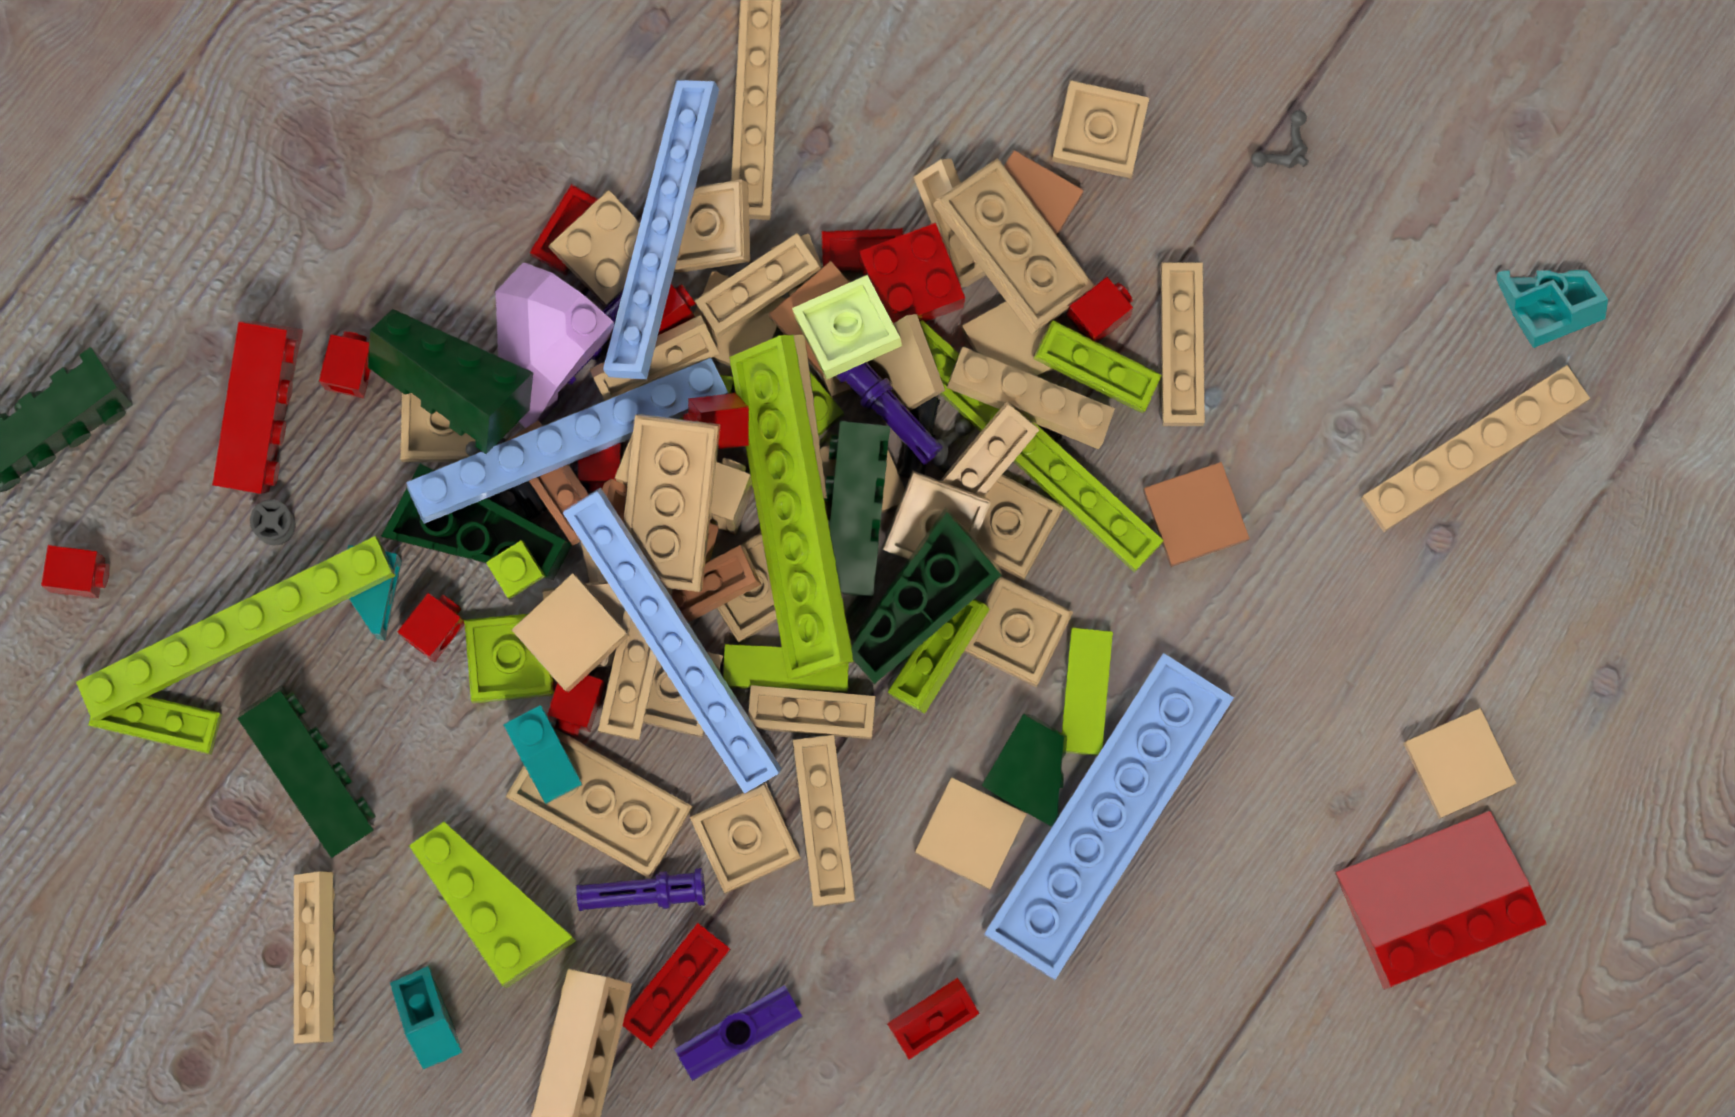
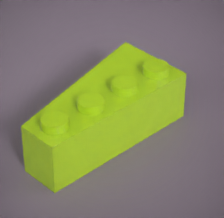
(496, 915)

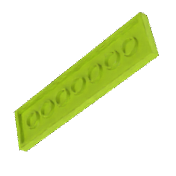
(791, 509)

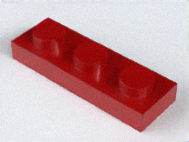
(675, 985)

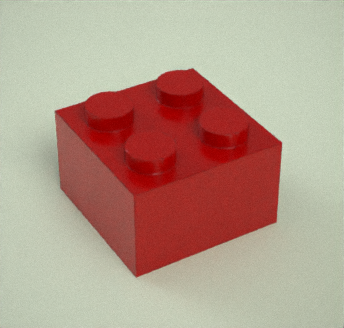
(913, 275)

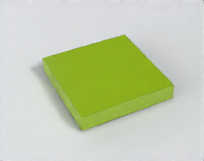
(500, 662)

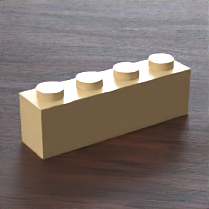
(582, 1046)

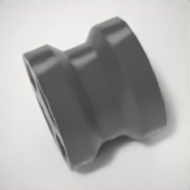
(266, 516)

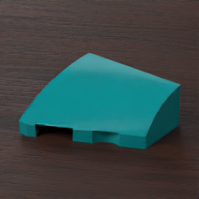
(1553, 303)

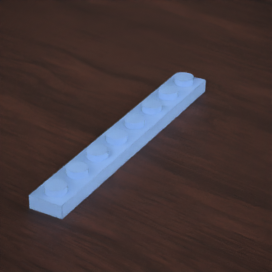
(661, 230)
(559, 442)
(672, 640)

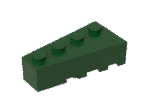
(451, 377)
(857, 503)
(475, 532)
(928, 591)
(306, 771)

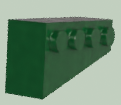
(59, 417)

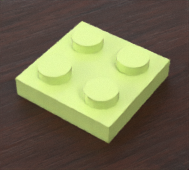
(847, 327)

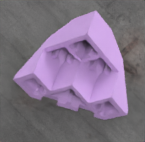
(547, 331)

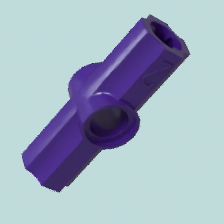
(712, 1046)

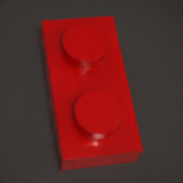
(933, 1018)

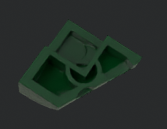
(1030, 769)

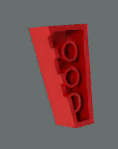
(256, 406)

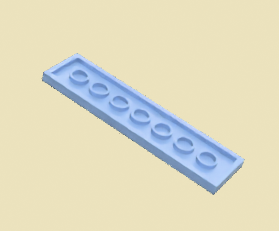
(1108, 816)

